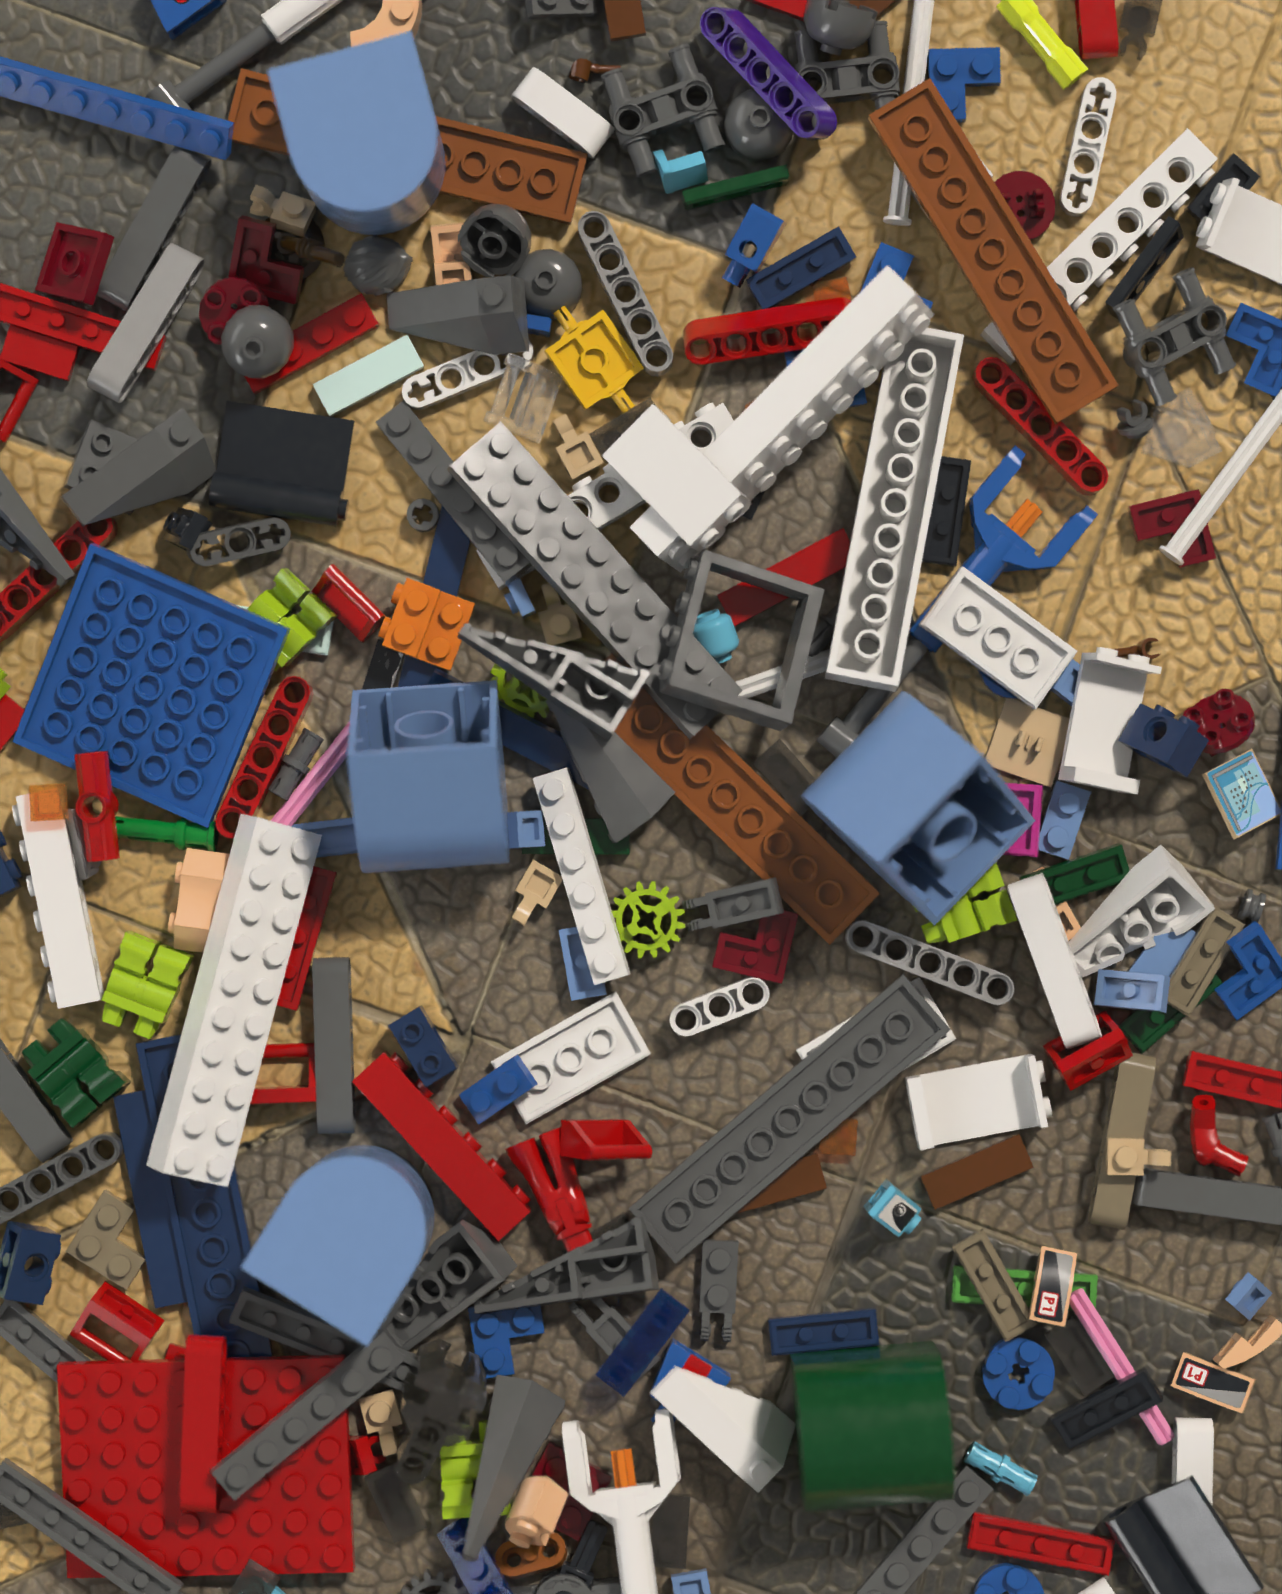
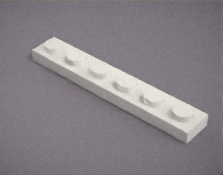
(581, 876)

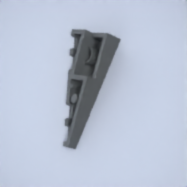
(24, 534)
(582, 686)
(620, 781)
(608, 1266)
(516, 1429)

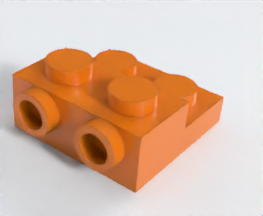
(426, 623)

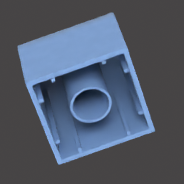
(363, 133)
(428, 777)
(919, 806)
(347, 1237)

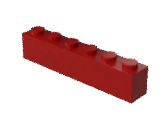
(442, 1145)

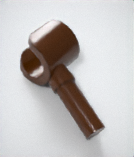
(582, 68)
(1138, 649)

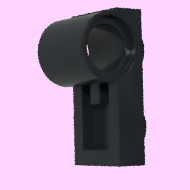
(184, 528)

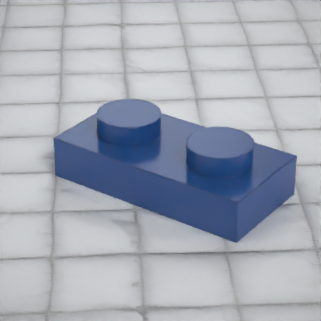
(498, 1089)

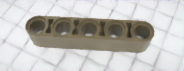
(1124, 1119)

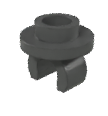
(1134, 425)

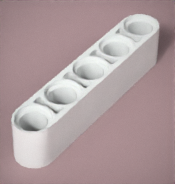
(1054, 961)

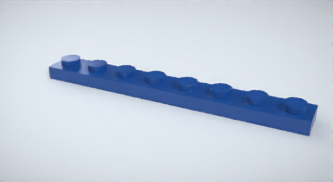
(115, 109)

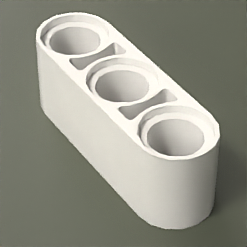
(562, 112)
(706, 1019)
(1193, 1452)

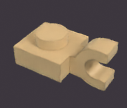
(289, 212)
(577, 452)
(559, 621)
(537, 887)
(1128, 1156)
(381, 1414)

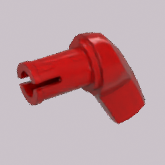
(1205, 1139)

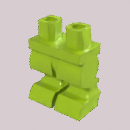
(305, 625)
(974, 916)
(142, 994)
(458, 1471)

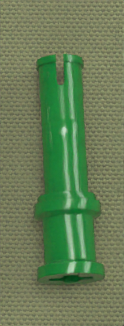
(179, 833)

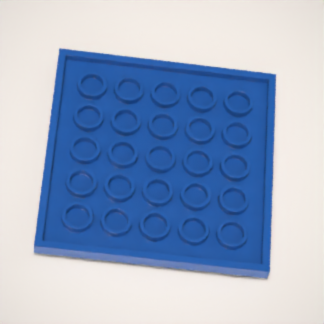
(154, 680)

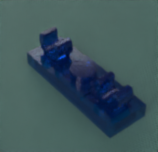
(642, 1342)
(478, 1576)

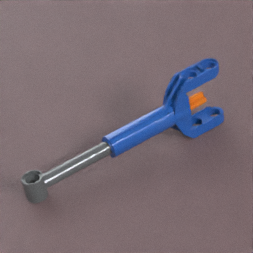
(997, 550)

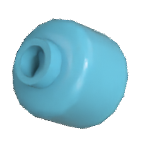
(716, 634)

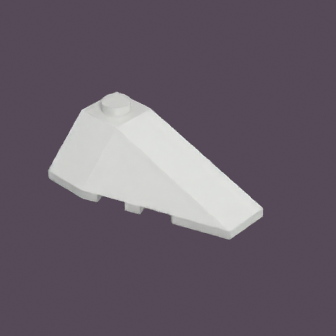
(1148, 902)
(738, 1428)

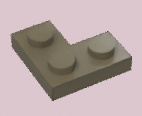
(98, 1243)

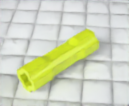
(1058, 58)

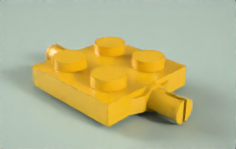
(594, 359)

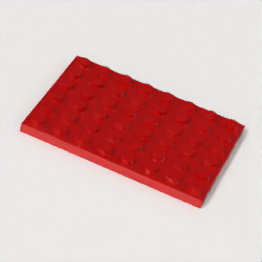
(125, 1468)

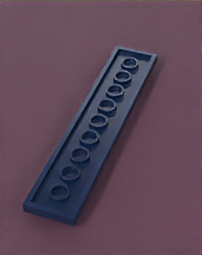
(206, 1226)

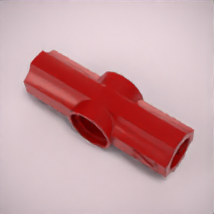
(101, 829)

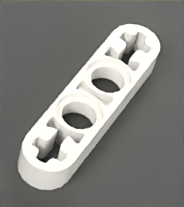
(1084, 146)
(469, 381)

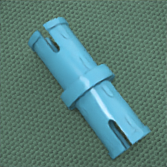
(1000, 1468)

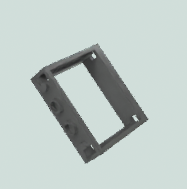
(796, 655)

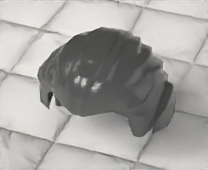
(377, 265)

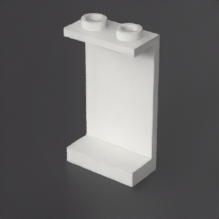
(1243, 230)
(676, 478)
(1102, 706)
(977, 1100)

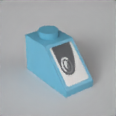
(893, 1209)

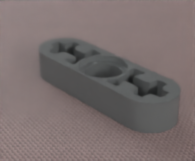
(266, 545)

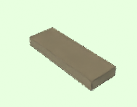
(1201, 960)
(993, 1285)

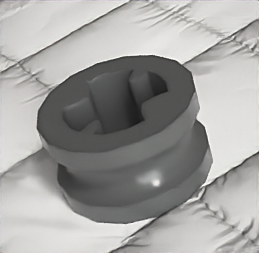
(420, 504)
(1251, 906)

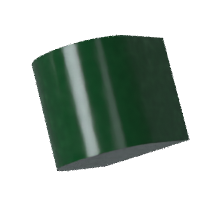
(872, 1426)

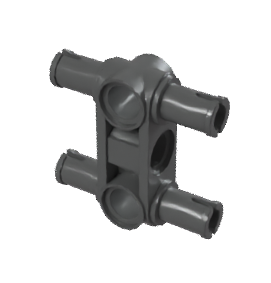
(850, 78)
(663, 110)
(1174, 336)

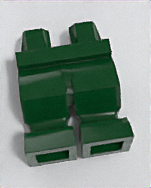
(69, 1064)

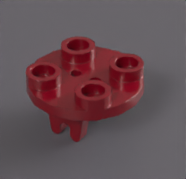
(1036, 203)
(217, 301)
(1231, 713)

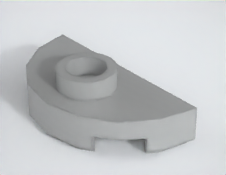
(75, 829)

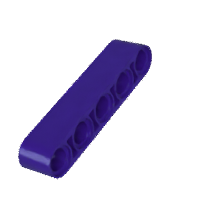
(782, 77)

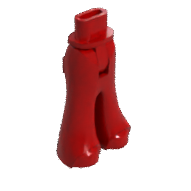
(561, 1206)

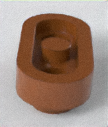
(532, 1558)

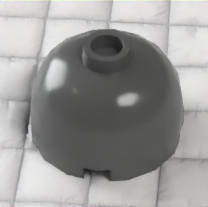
(838, 24)
(755, 128)
(495, 240)
(550, 282)
(257, 341)

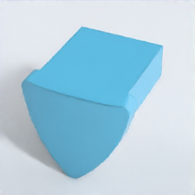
(682, 171)

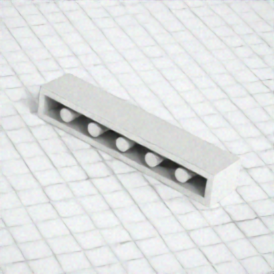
(61, 909)

